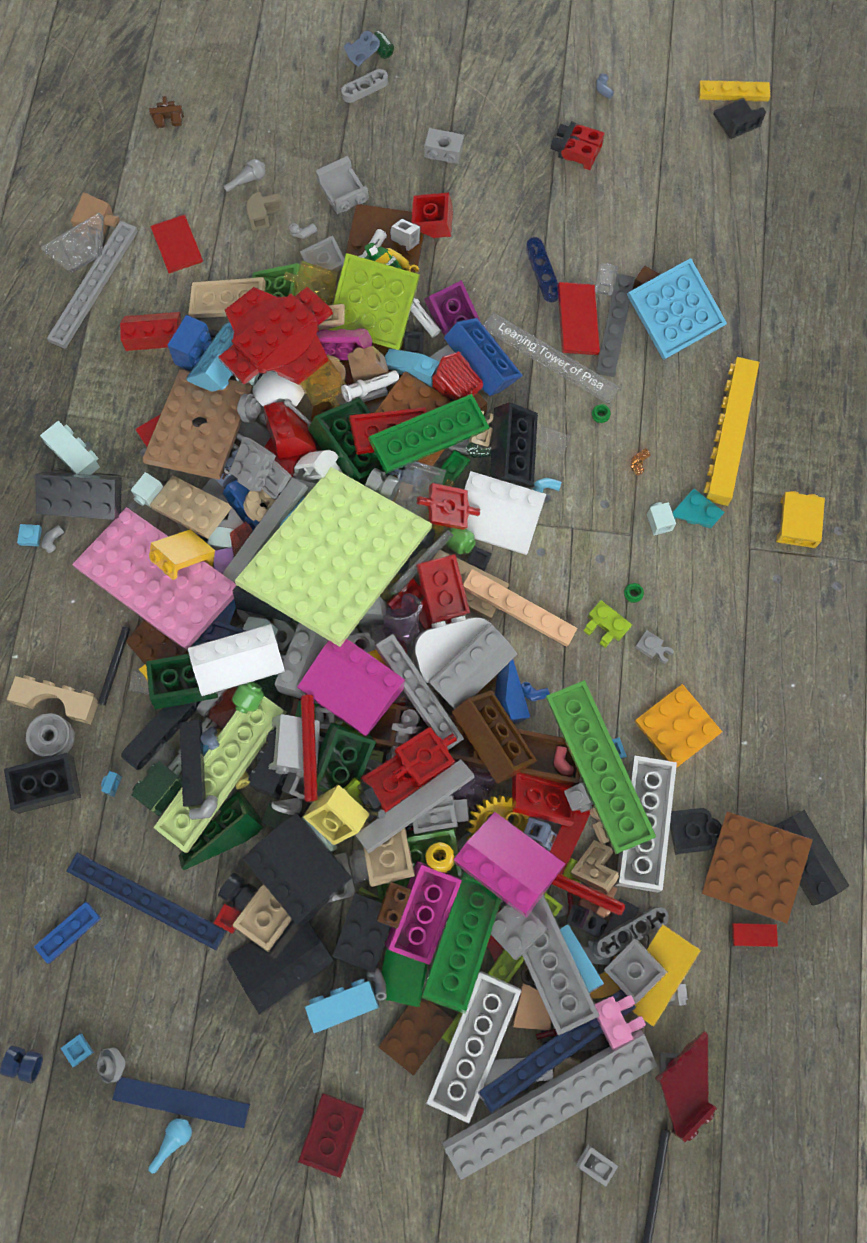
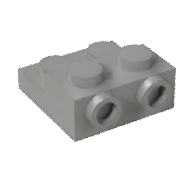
(252, 464)

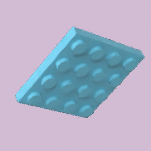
(676, 309)

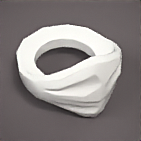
(294, 806)

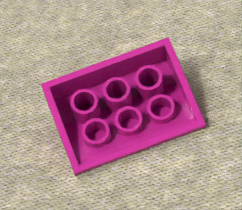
(352, 685)
(509, 863)

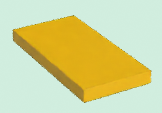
(676, 958)

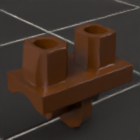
(165, 111)
(393, 905)

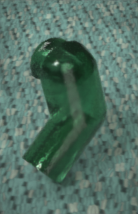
(477, 452)

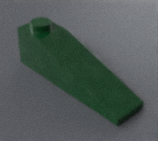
(229, 829)

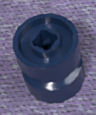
(21, 1064)

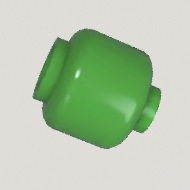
(462, 541)
(247, 697)

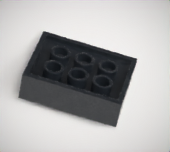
(297, 869)
(286, 967)

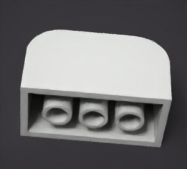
(443, 642)

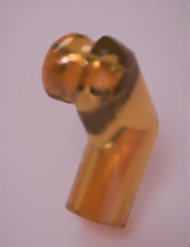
(637, 461)

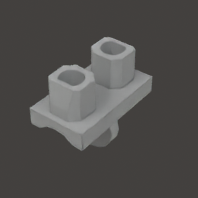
(408, 727)

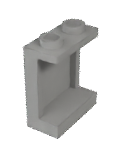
(341, 185)
(289, 744)

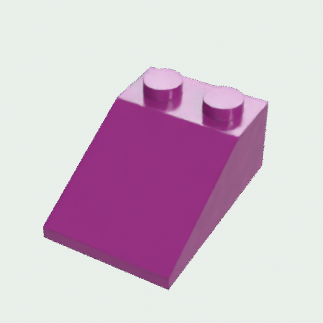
(450, 306)

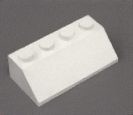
(236, 660)

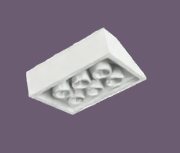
(506, 512)

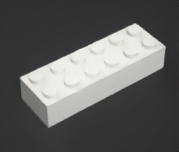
(645, 864)
(474, 1047)

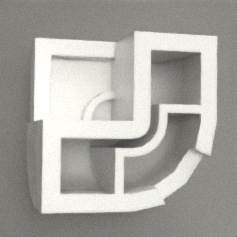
(276, 389)
(315, 465)

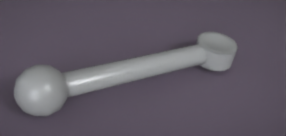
(287, 403)

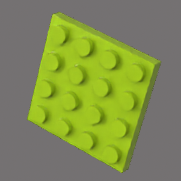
(376, 299)

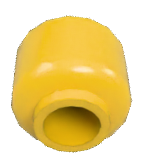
(439, 851)

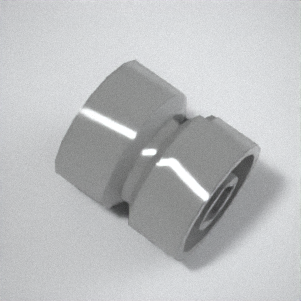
(382, 484)

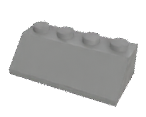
(299, 658)
(473, 666)

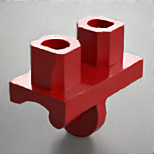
(410, 588)

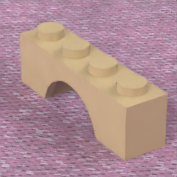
(29, 693)

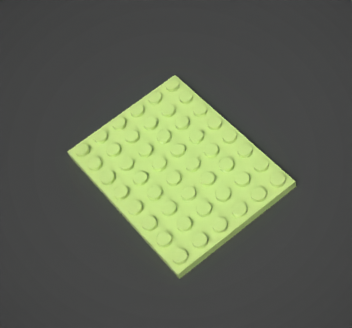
(334, 556)

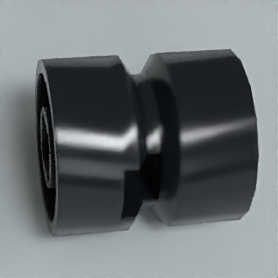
(237, 891)

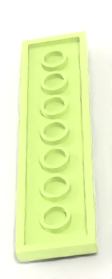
(222, 770)

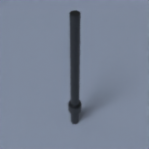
(656, 1186)

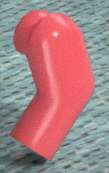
(561, 764)

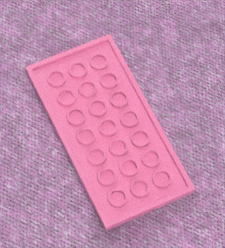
(175, 607)

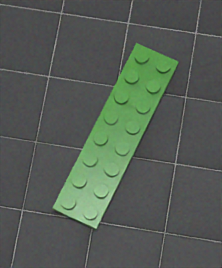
(600, 767)

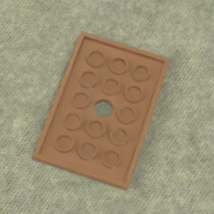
(190, 448)

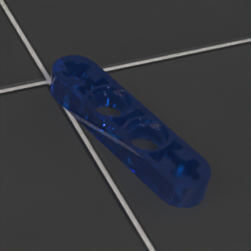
(539, 270)

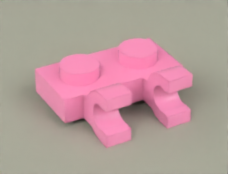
(613, 1023)

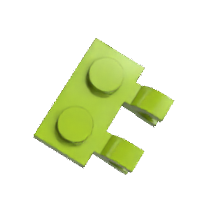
(608, 620)

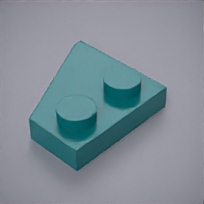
(698, 510)

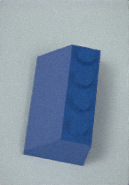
(483, 355)

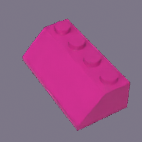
(342, 342)
(424, 913)

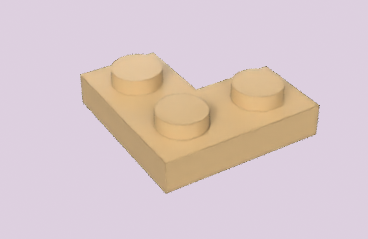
(591, 867)

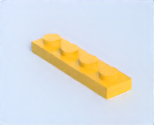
(734, 90)

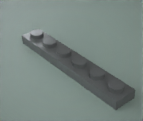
(615, 326)

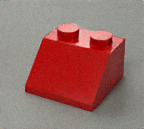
(433, 214)

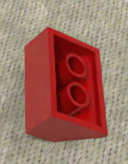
(148, 330)
(287, 431)

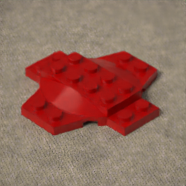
(276, 335)

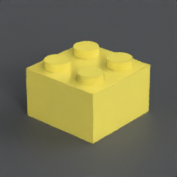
(336, 815)

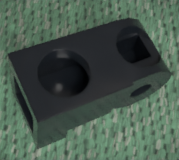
(586, 921)

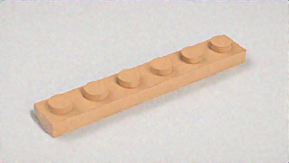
(519, 608)

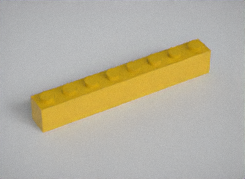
(732, 431)

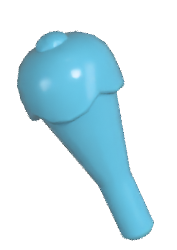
(177, 1134)

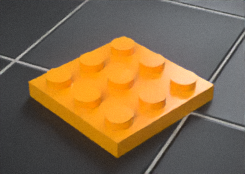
(678, 726)

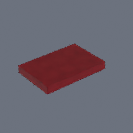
(331, 1135)

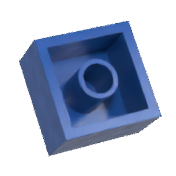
(189, 342)

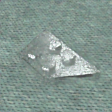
(78, 244)

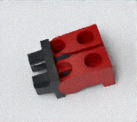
(578, 144)

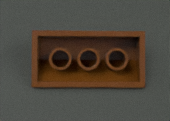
(494, 736)

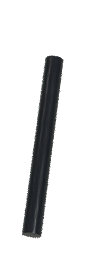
(113, 666)

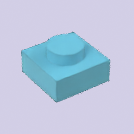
(29, 535)

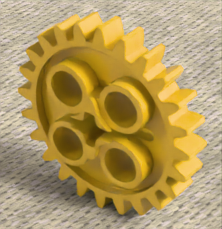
(502, 808)

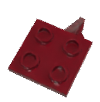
(686, 1089)

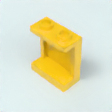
(801, 519)
(180, 552)

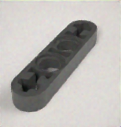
(631, 933)

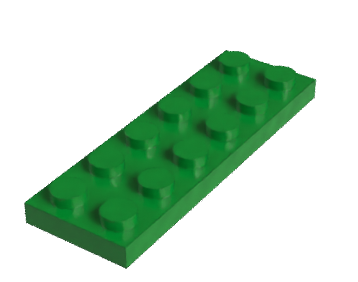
(428, 433)
(462, 946)

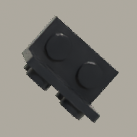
(739, 118)

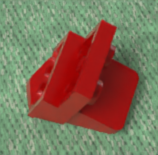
(456, 378)

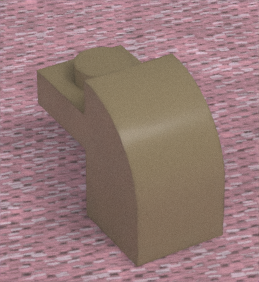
(260, 206)

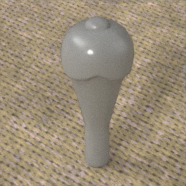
(253, 171)

